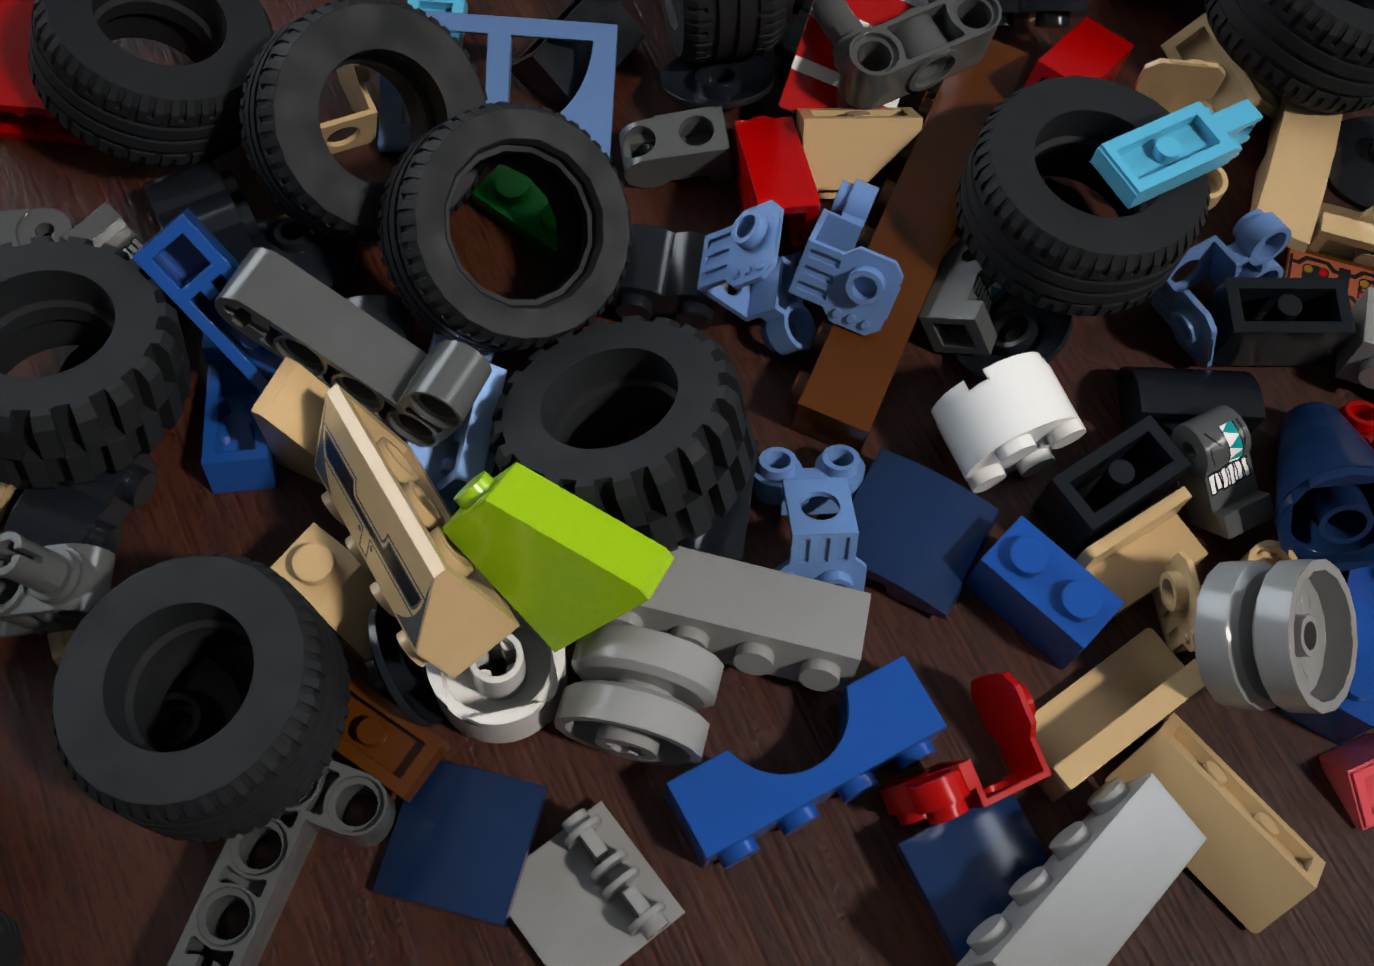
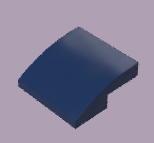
(919, 532)
(462, 843)
(970, 866)

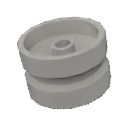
(1276, 635)
(640, 695)

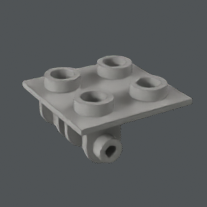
(591, 895)

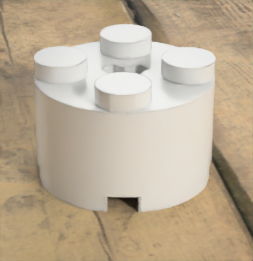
(1007, 421)
(509, 704)

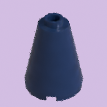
(1324, 488)

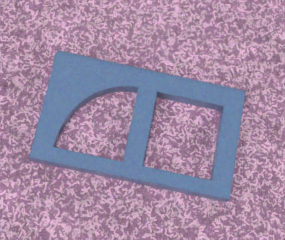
(589, 108)

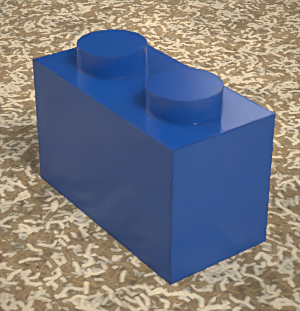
(1043, 592)

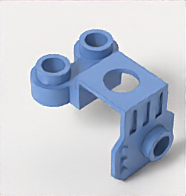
(1256, 244)
(750, 262)
(847, 281)
(817, 547)

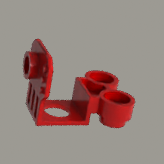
(953, 786)

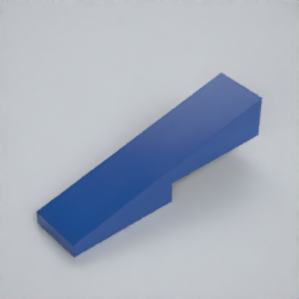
(233, 445)

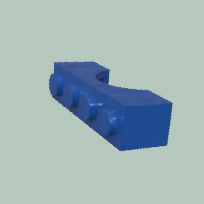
(731, 804)

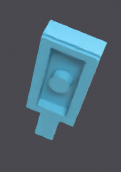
(1173, 150)

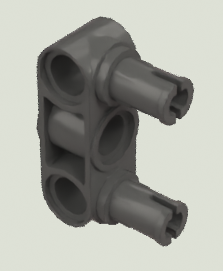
(905, 51)
(49, 585)

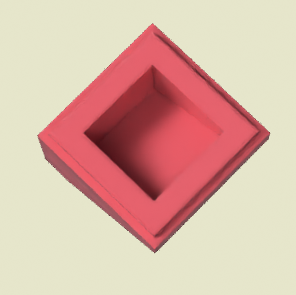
(1352, 777)

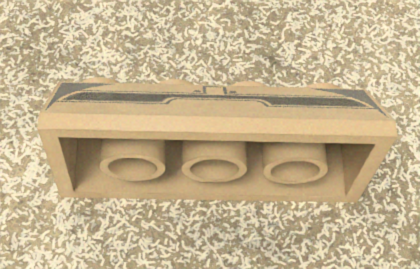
(395, 528)

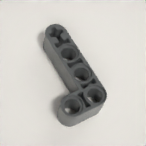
(339, 343)
(269, 888)

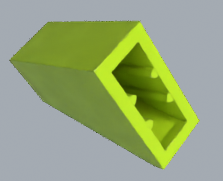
(554, 553)

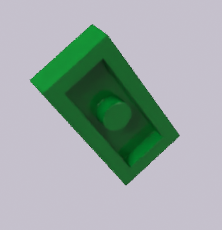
(519, 207)

